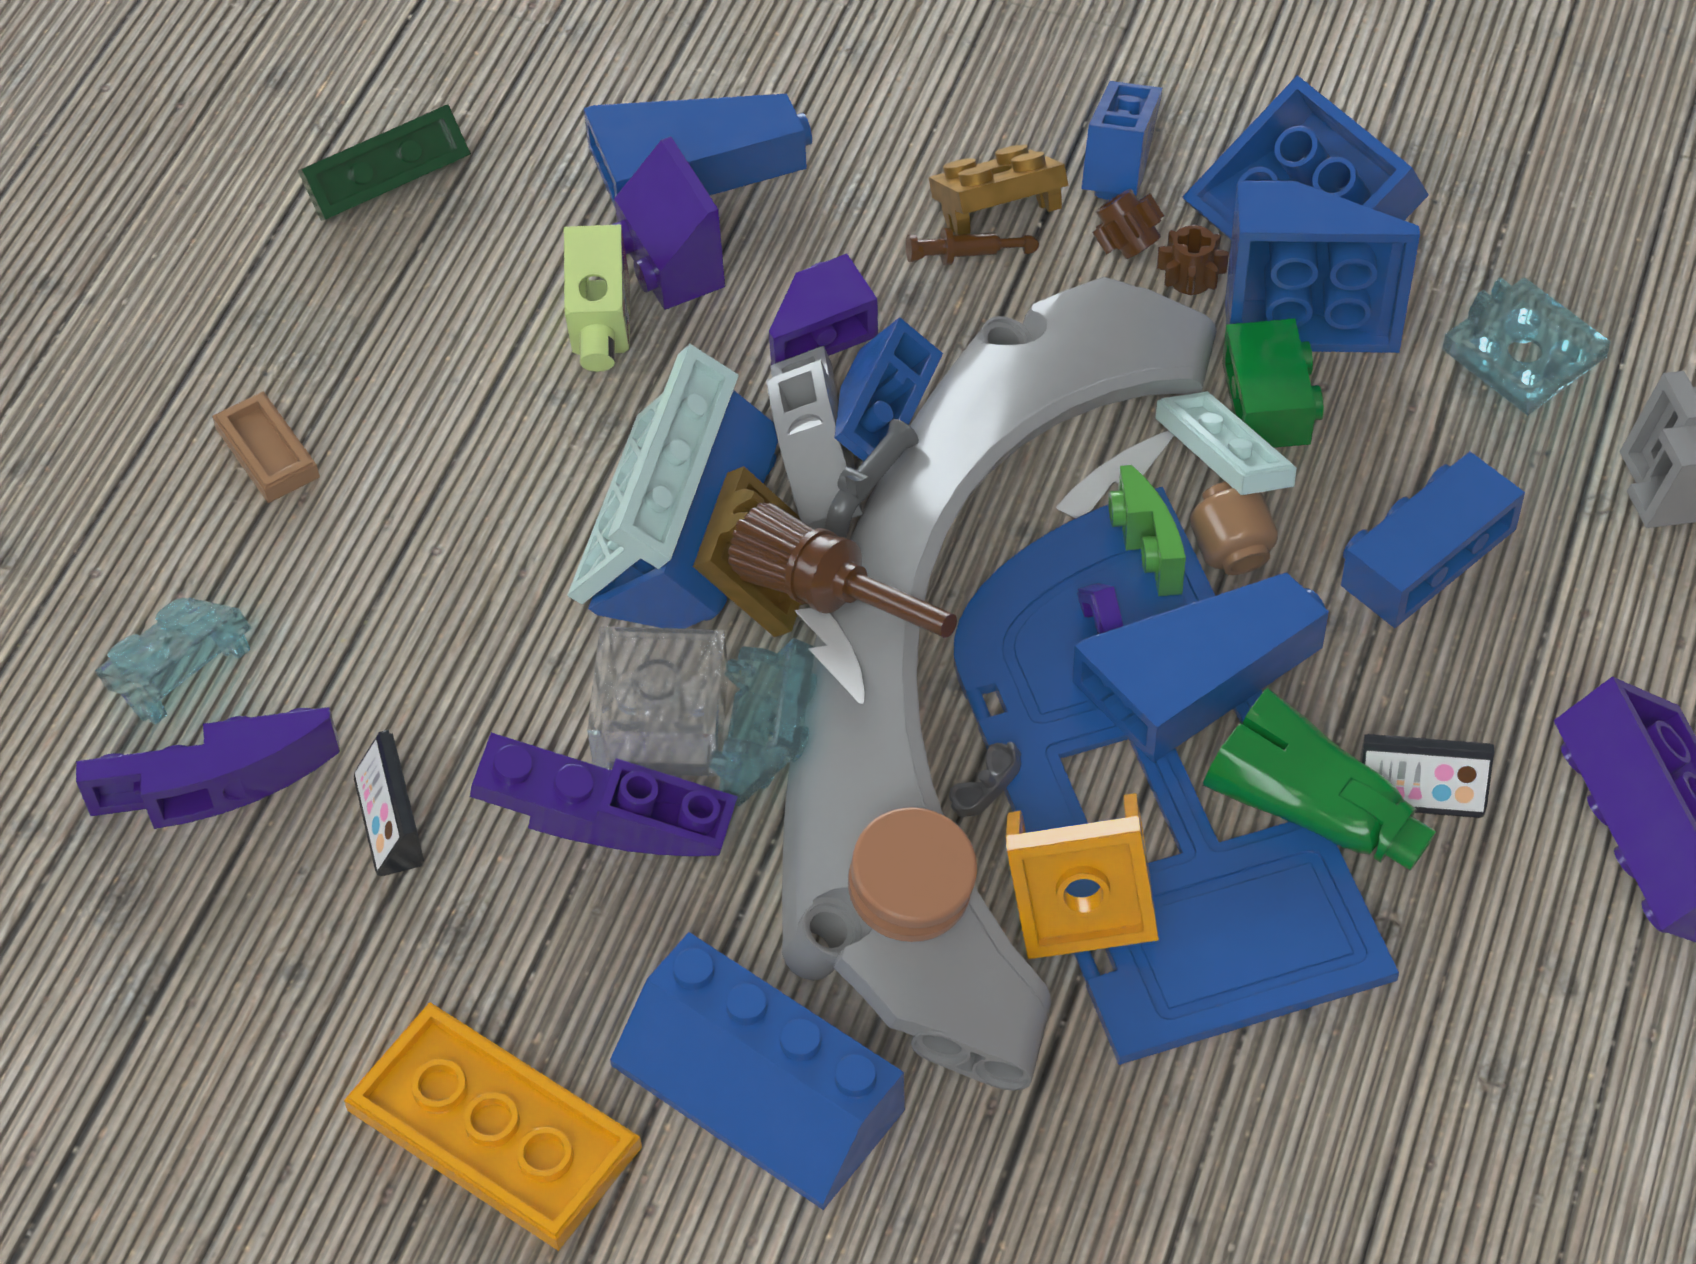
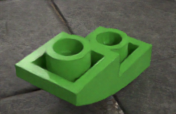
(1148, 527)

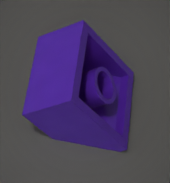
(671, 228)

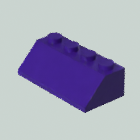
(1642, 785)

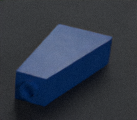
(722, 138)
(1199, 661)

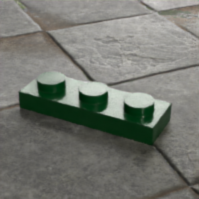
(384, 162)

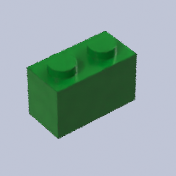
(1270, 381)

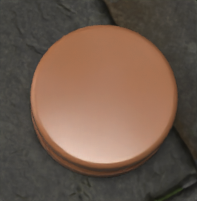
(912, 874)

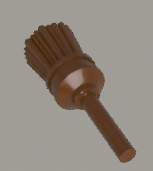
(819, 569)

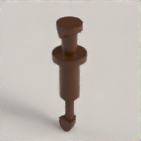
(964, 245)

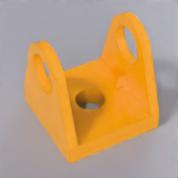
(1101, 851)

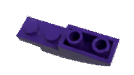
(233, 768)
(603, 807)

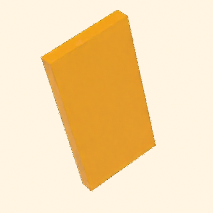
(494, 1125)

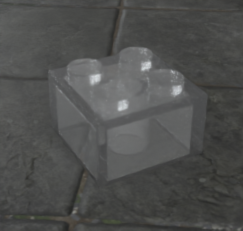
(658, 698)

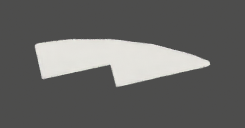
(1093, 487)
(837, 654)

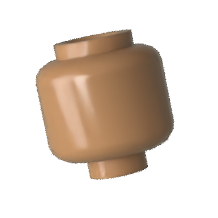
(1233, 529)

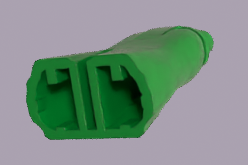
(1302, 776)

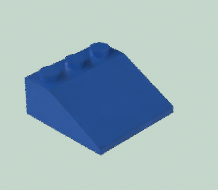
(1311, 143)
(1322, 262)

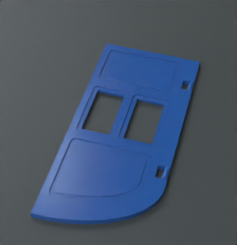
(1240, 921)

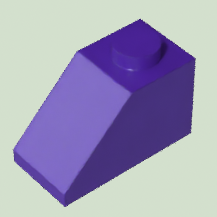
(824, 308)

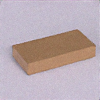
(266, 447)

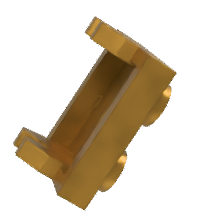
(1009, 177)
(767, 606)

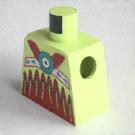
(596, 309)

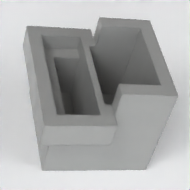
(1663, 454)

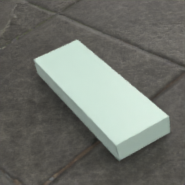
(1225, 443)

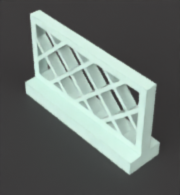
(657, 473)

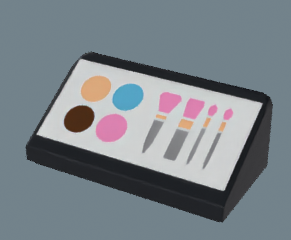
(1434, 773)
(387, 808)

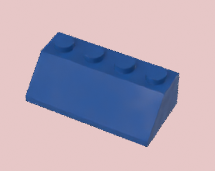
(676, 592)
(758, 1070)

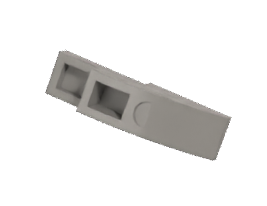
(805, 422)

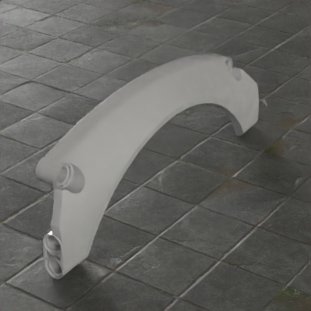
(968, 990)

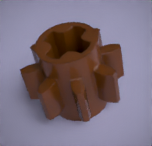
(1128, 224)
(1192, 260)

